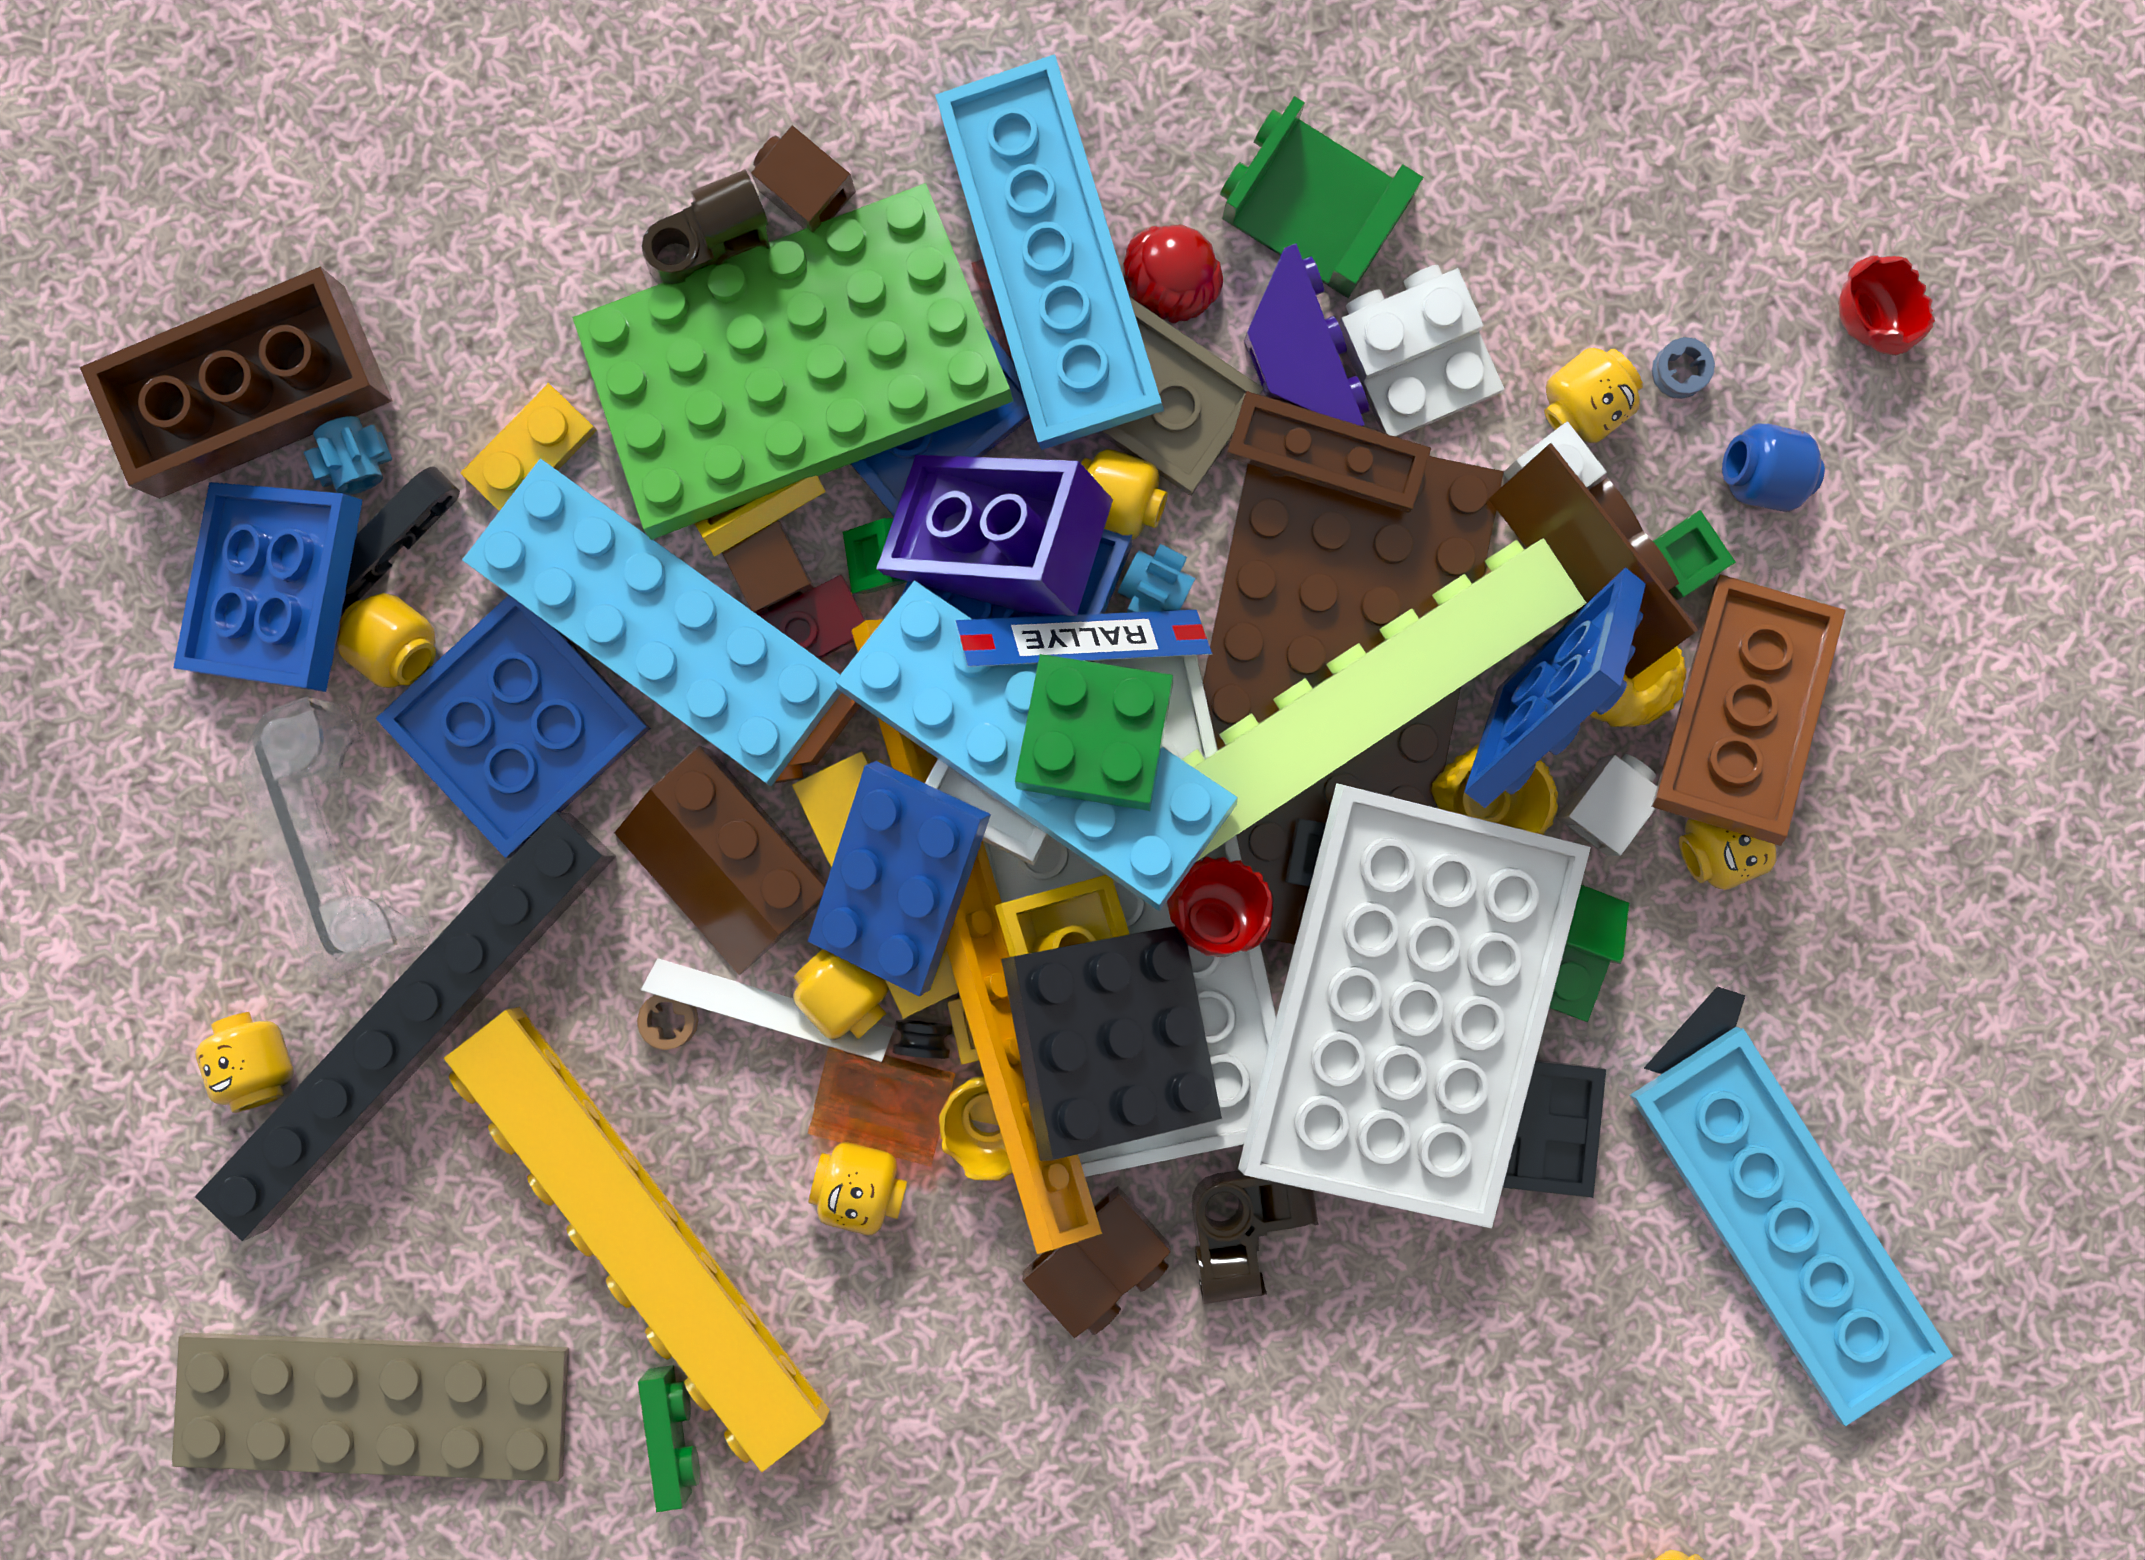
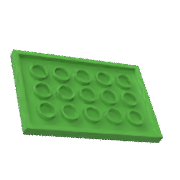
(790, 361)

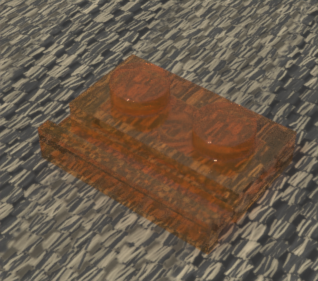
(881, 1104)

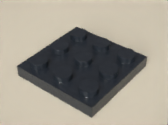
(1110, 1041)

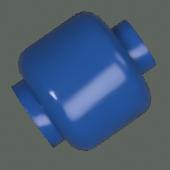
(1773, 467)

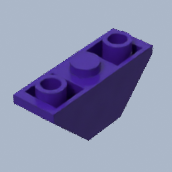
(1299, 348)

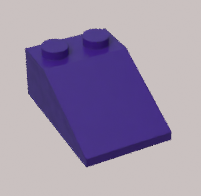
(999, 530)

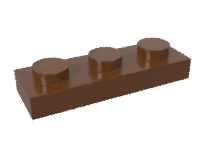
(1328, 452)

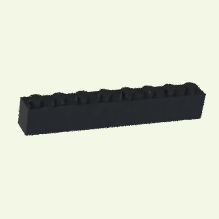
(405, 1026)

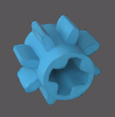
(348, 455)
(1156, 581)

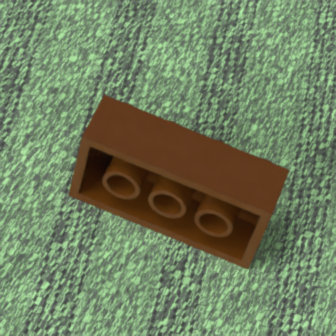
(235, 383)

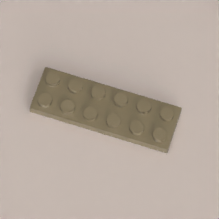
(370, 1407)

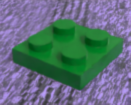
(1094, 732)

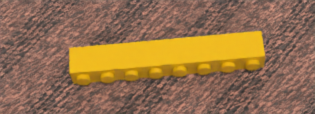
(637, 1238)

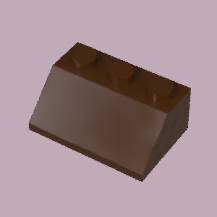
(721, 859)

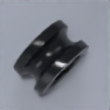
(922, 1039)

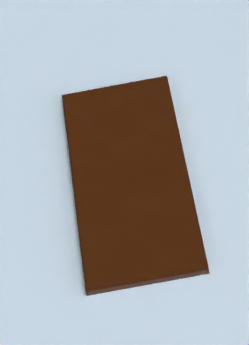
(1555, 505)

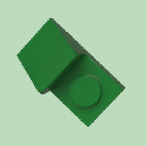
(1592, 943)

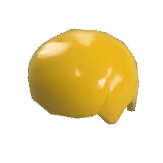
(977, 1151)

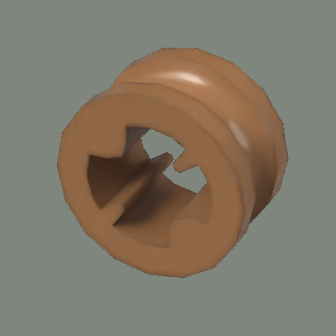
(655, 1035)

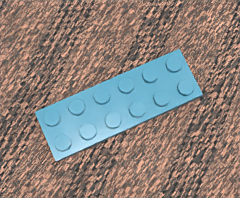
(1048, 253)
(655, 621)
(975, 723)
(1791, 1226)

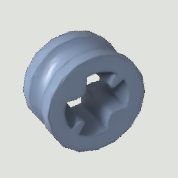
(1702, 358)

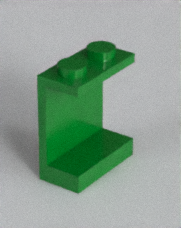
(1316, 196)

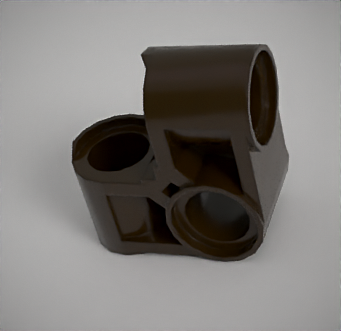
(717, 225)
(1230, 1247)

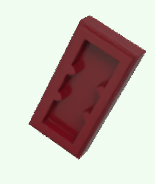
(819, 618)

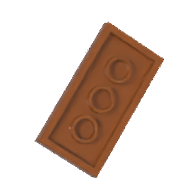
(1749, 710)

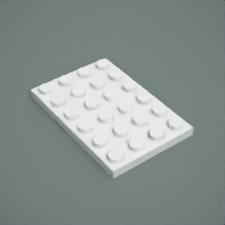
(1413, 1007)

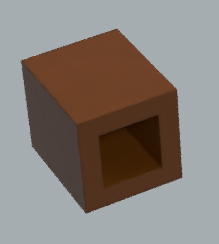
(801, 179)
(768, 569)

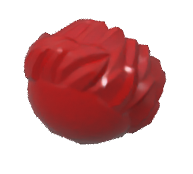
(1172, 272)
(1885, 305)
(1222, 907)

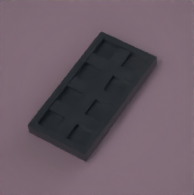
(1559, 1131)

